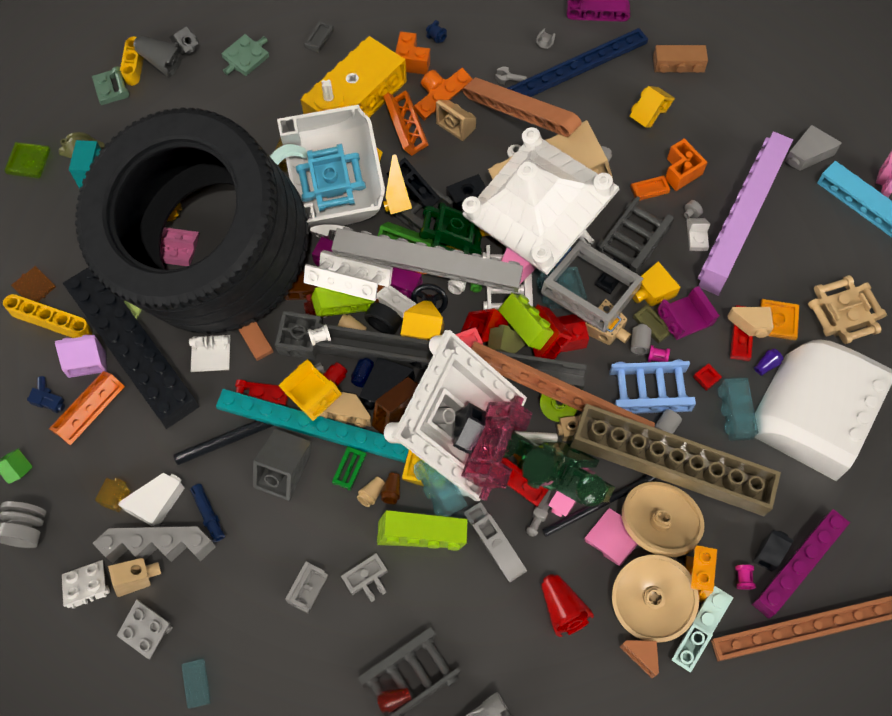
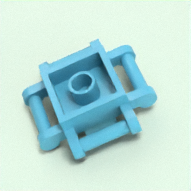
(330, 176)

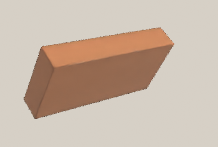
(256, 341)

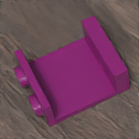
(688, 314)

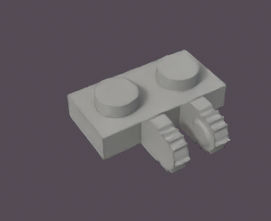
(364, 574)

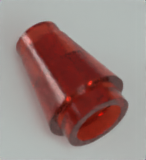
(392, 699)

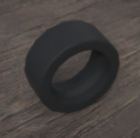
(383, 318)

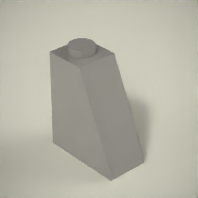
(812, 148)

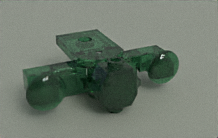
(547, 463)

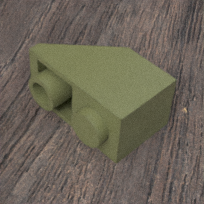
(505, 339)

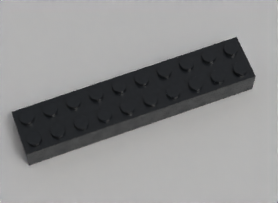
(132, 348)

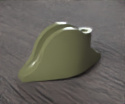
(69, 142)

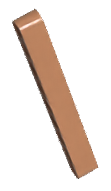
(522, 107)

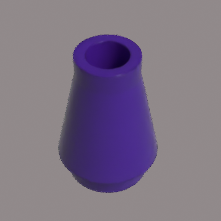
(769, 361)

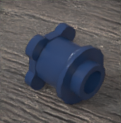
(436, 32)

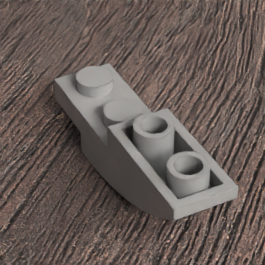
(495, 542)

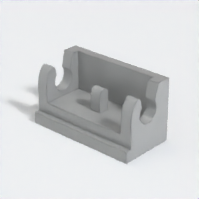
(306, 587)

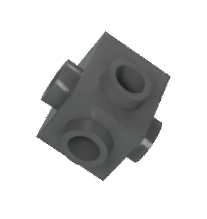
(185, 38)

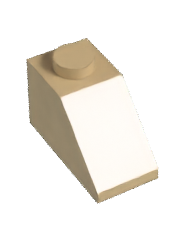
(752, 320)

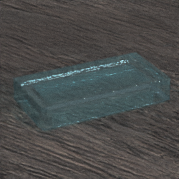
(196, 683)

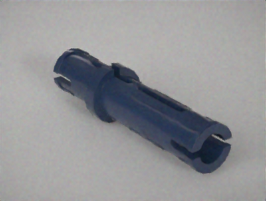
(211, 520)

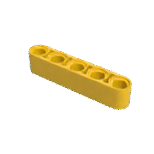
(39, 314)

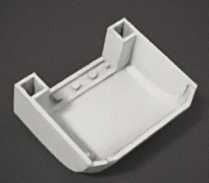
(326, 130)
(822, 405)

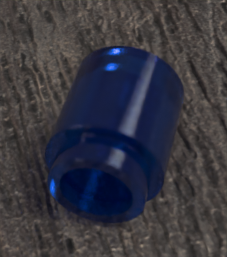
(361, 372)

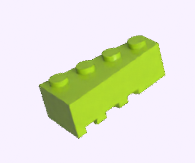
(421, 530)

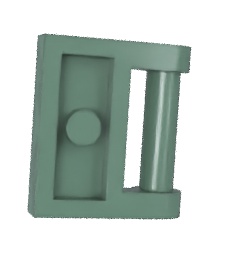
(105, 89)

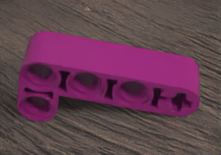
(598, 10)

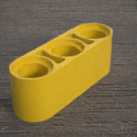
(131, 63)

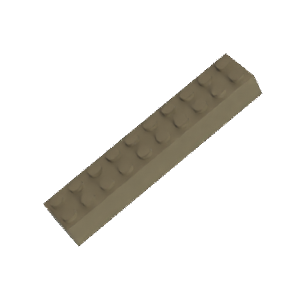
(676, 460)

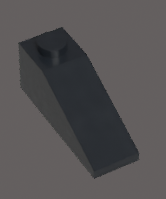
(416, 186)

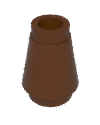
(391, 489)

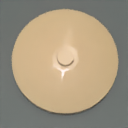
(662, 519)
(655, 598)

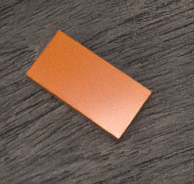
(650, 188)

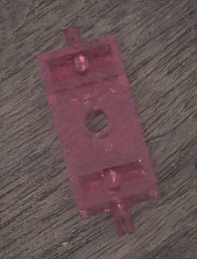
(485, 464)

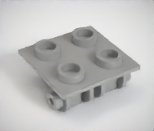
(144, 629)

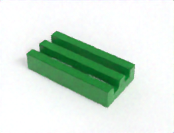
(349, 486)

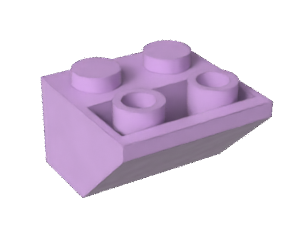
(81, 356)

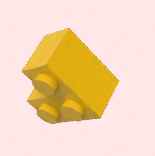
(651, 104)

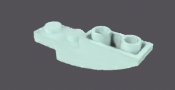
(702, 628)

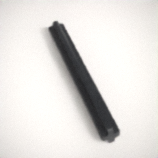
(220, 441)

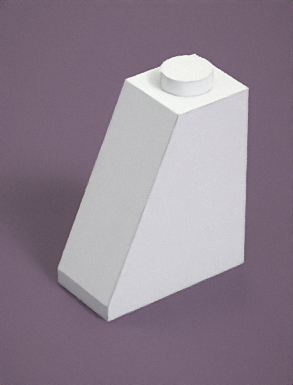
(153, 499)

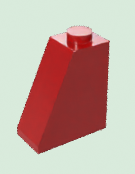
(557, 340)

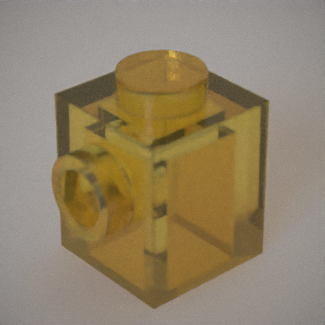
(112, 493)

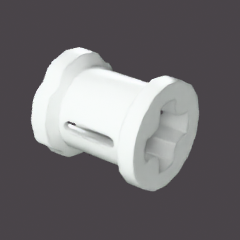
(319, 334)

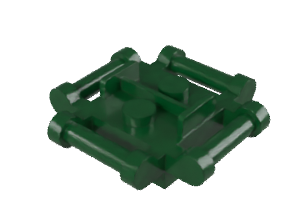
(450, 229)

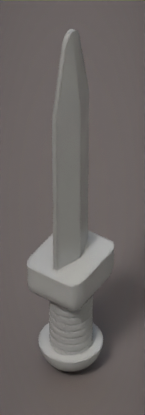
(540, 513)

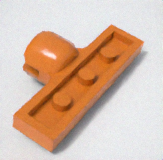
(440, 90)

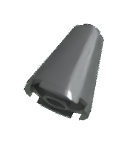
(159, 53)

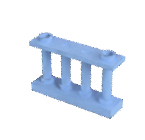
(653, 405)

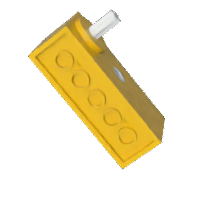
(359, 80)

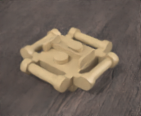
(847, 310)

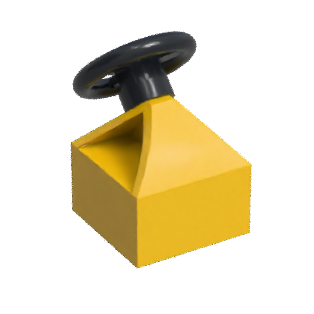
(424, 318)

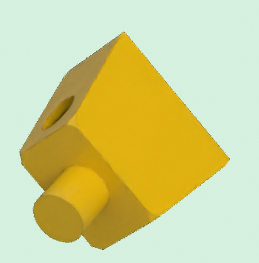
(656, 286)

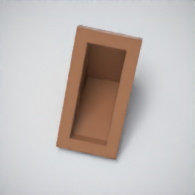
(644, 654)

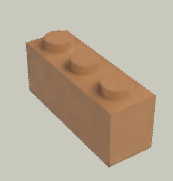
(680, 58)

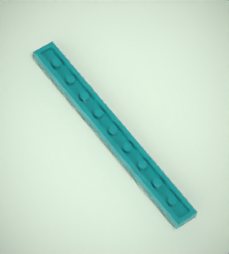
(319, 428)

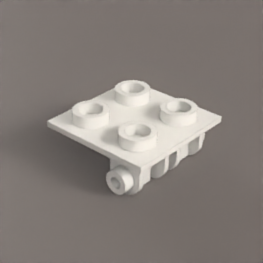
(210, 353)
(84, 584)

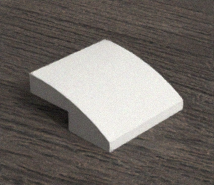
(325, 230)

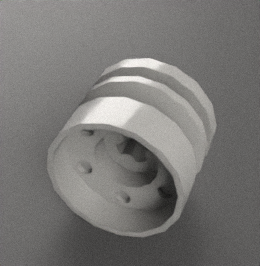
(19, 521)

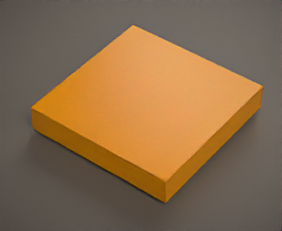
(784, 317)

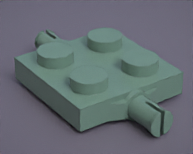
(245, 55)

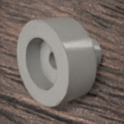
(693, 209)

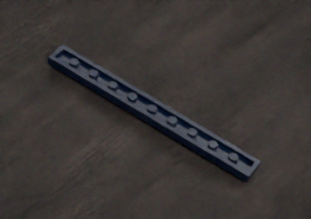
(581, 63)

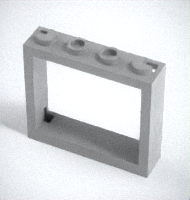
(580, 306)

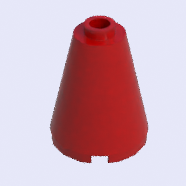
(564, 606)

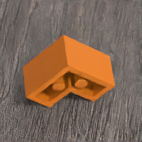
(416, 57)
(686, 165)

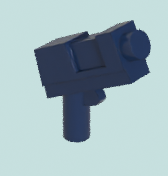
(42, 397)

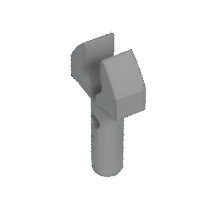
(506, 75)

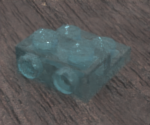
(569, 279)

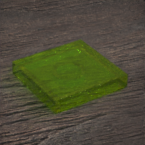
(27, 160)

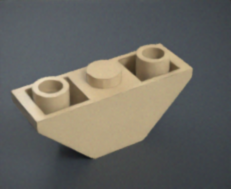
(348, 409)

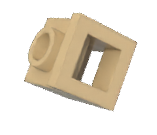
(563, 427)

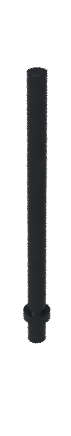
(588, 510)

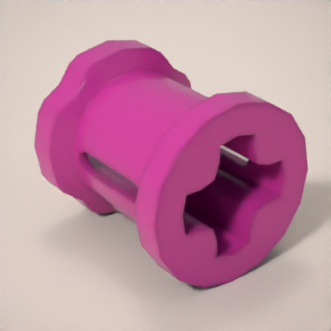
(658, 355)
(745, 577)

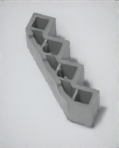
(146, 540)

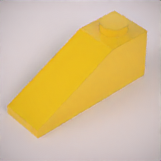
(396, 193)

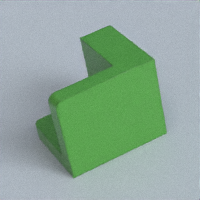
(14, 466)

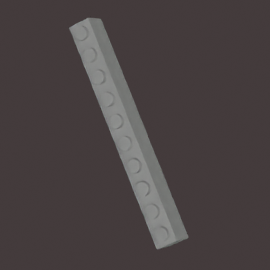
(427, 259)

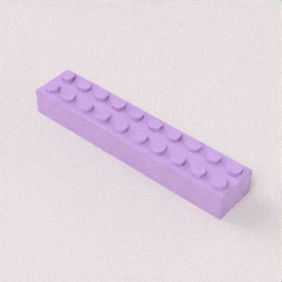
(743, 213)

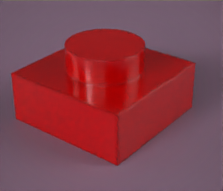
(707, 377)

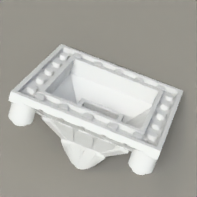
(540, 202)
(447, 386)

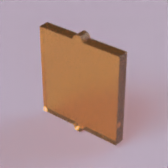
(33, 285)

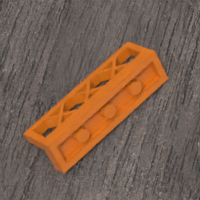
(400, 123)
(87, 407)

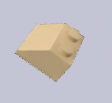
(455, 119)

